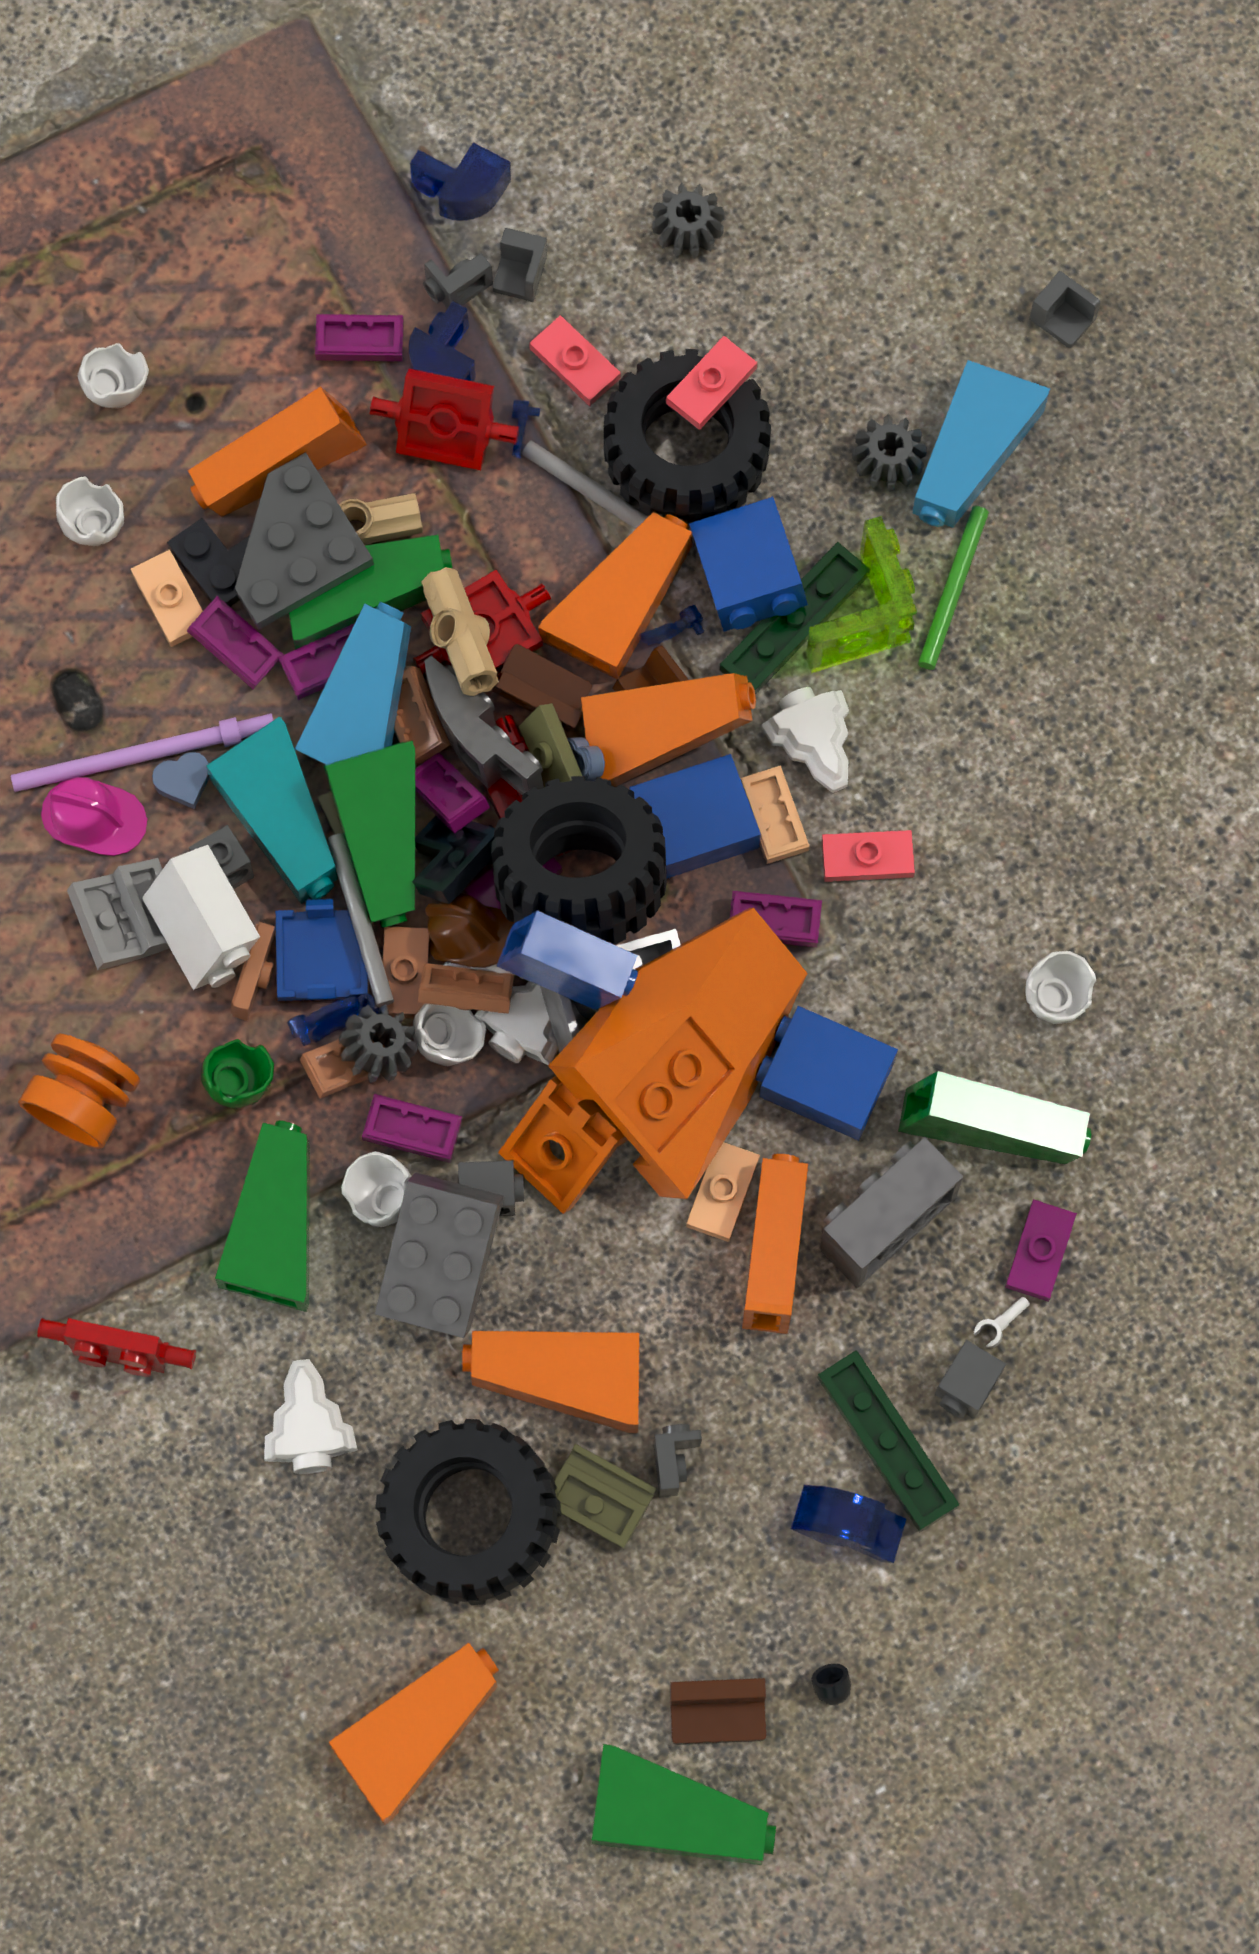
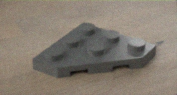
(296, 544)

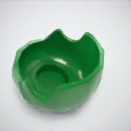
(237, 1074)

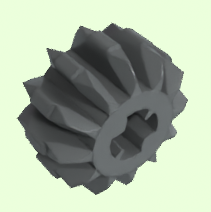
(675, 230)
(905, 447)
(382, 1030)

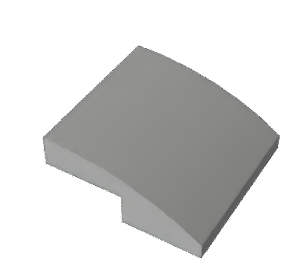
(115, 915)

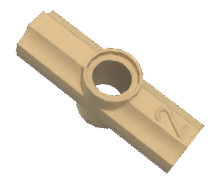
(385, 517)
(459, 631)

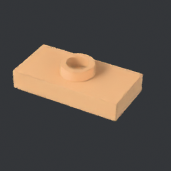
(168, 596)
(775, 815)
(723, 1192)

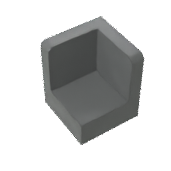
(520, 264)
(1065, 309)

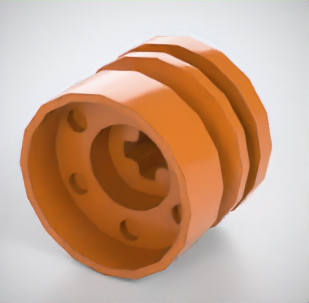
(83, 1083)

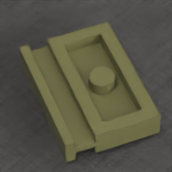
(602, 1496)

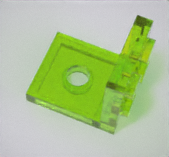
(875, 627)

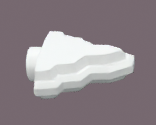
(813, 733)
(524, 1029)
(308, 1424)

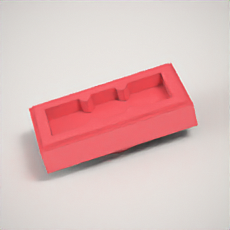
(575, 360)
(711, 382)
(868, 856)

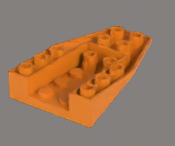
(686, 1047)

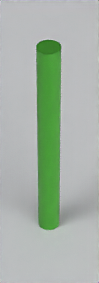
(953, 588)

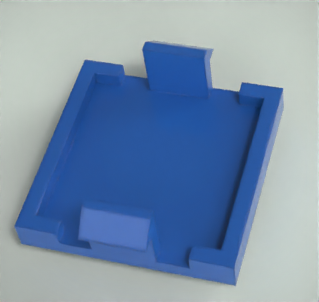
(318, 954)

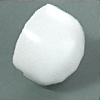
(113, 376)
(89, 512)
(1060, 987)
(448, 1034)
(375, 1188)

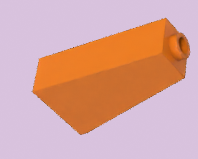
(239, 470)
(620, 596)
(663, 721)
(775, 1244)
(563, 1371)
(410, 1732)

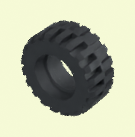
(675, 488)
(577, 818)
(425, 1468)

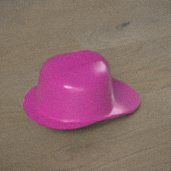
(94, 816)

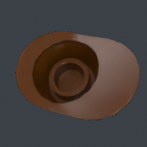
(467, 932)

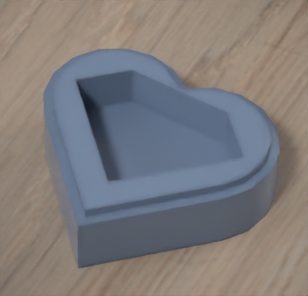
(589, 758)
(183, 779)

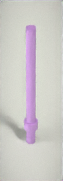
(228, 732)

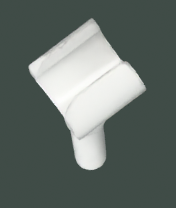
(1002, 1321)

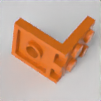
(578, 1127)

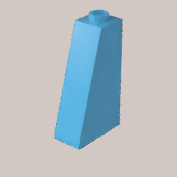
(978, 435)
(362, 691)

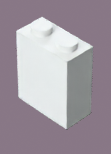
(201, 918)

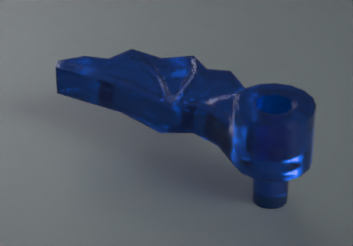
(521, 411)
(689, 617)
(339, 1021)
(301, 1025)

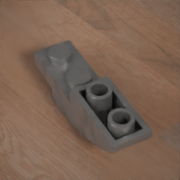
(474, 735)

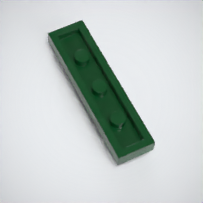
(780, 637)
(888, 1441)

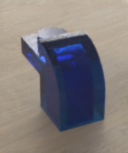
(469, 188)
(436, 350)
(849, 1521)

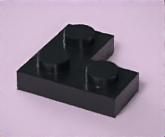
(209, 561)
(455, 856)

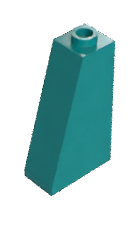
(273, 803)

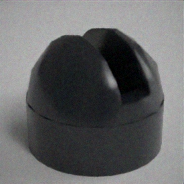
(832, 1683)

